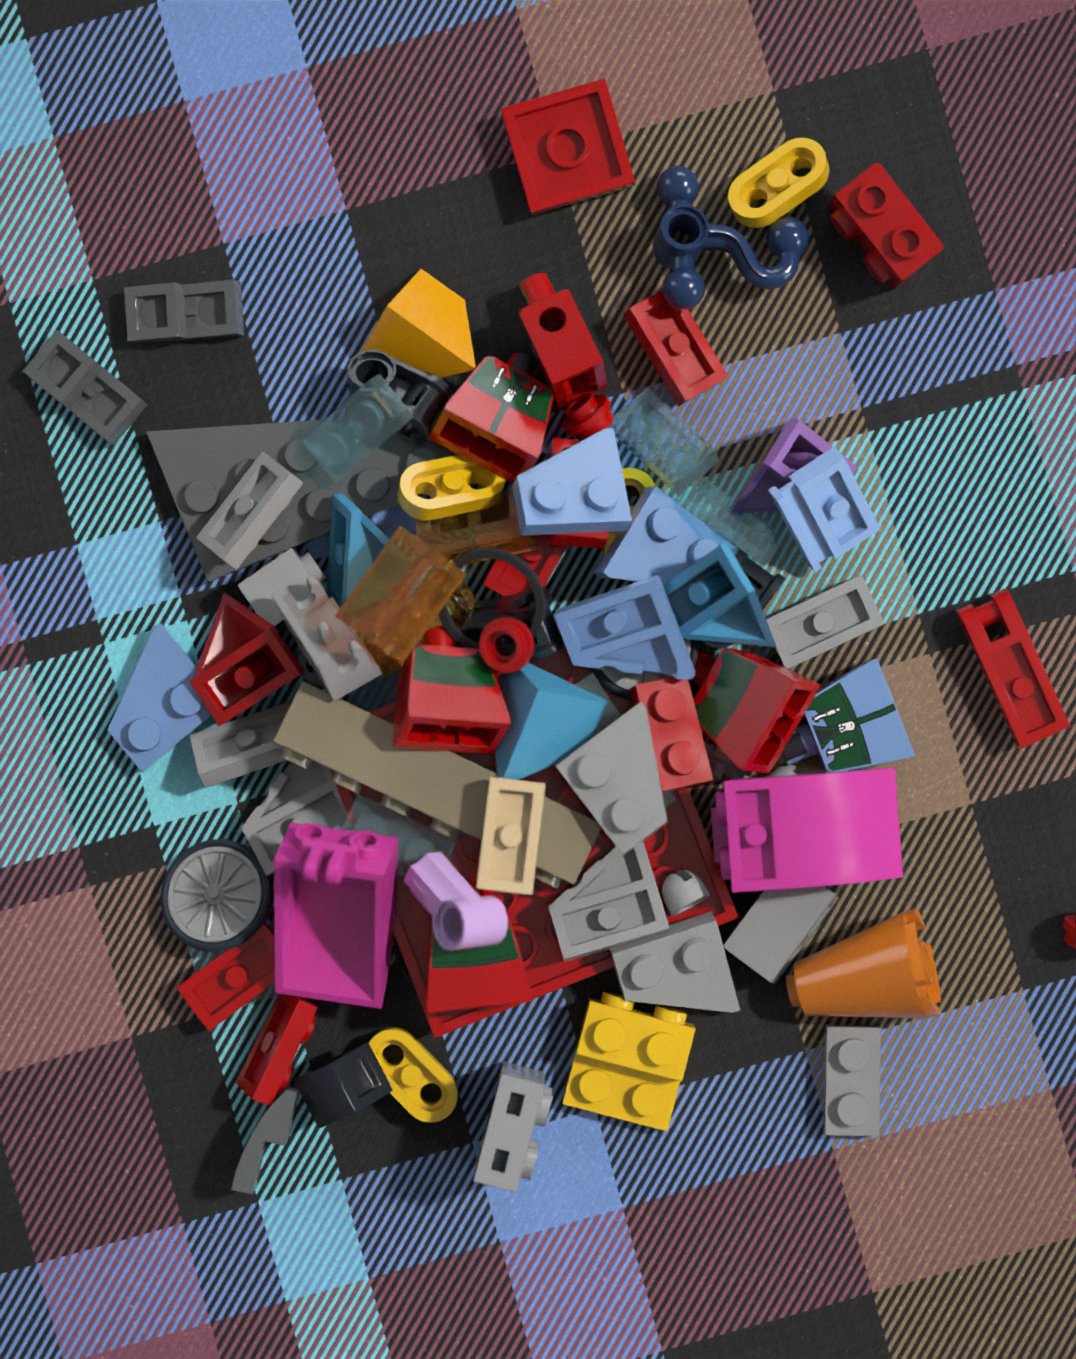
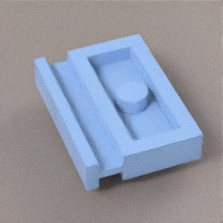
(825, 509)

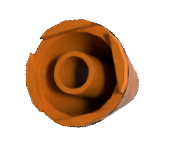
(870, 974)

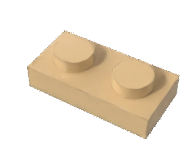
(510, 835)

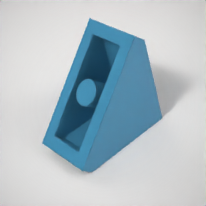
(352, 547)
(718, 602)
(546, 720)

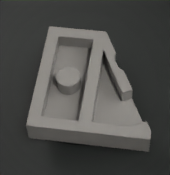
(620, 780)
(294, 797)
(609, 906)
(678, 967)

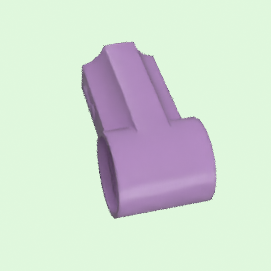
(458, 912)

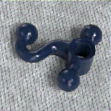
(684, 286)

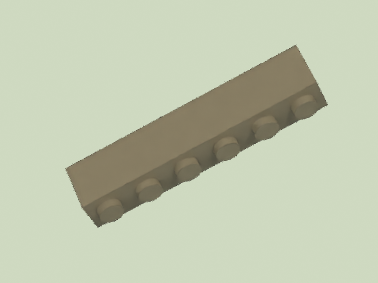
(429, 780)

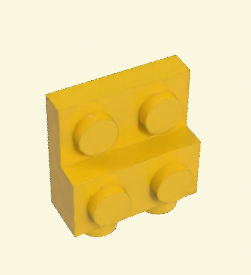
(629, 1061)

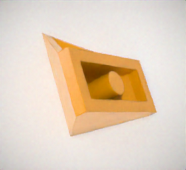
(426, 328)

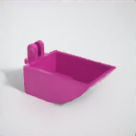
(808, 830)
(334, 914)

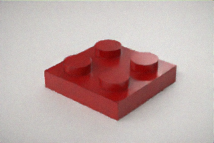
(568, 146)

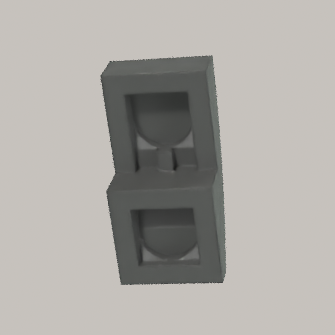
(184, 311)
(85, 387)
(273, 1128)

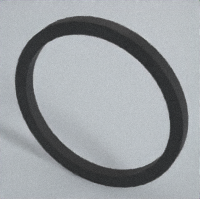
(520, 565)

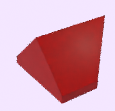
(241, 661)

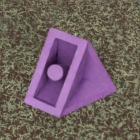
(790, 451)

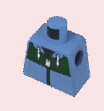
(851, 724)

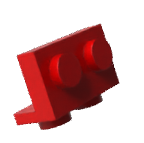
(884, 226)

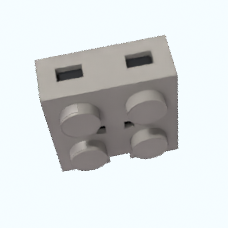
(507, 1144)

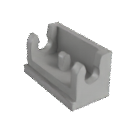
(326, 641)
(779, 928)

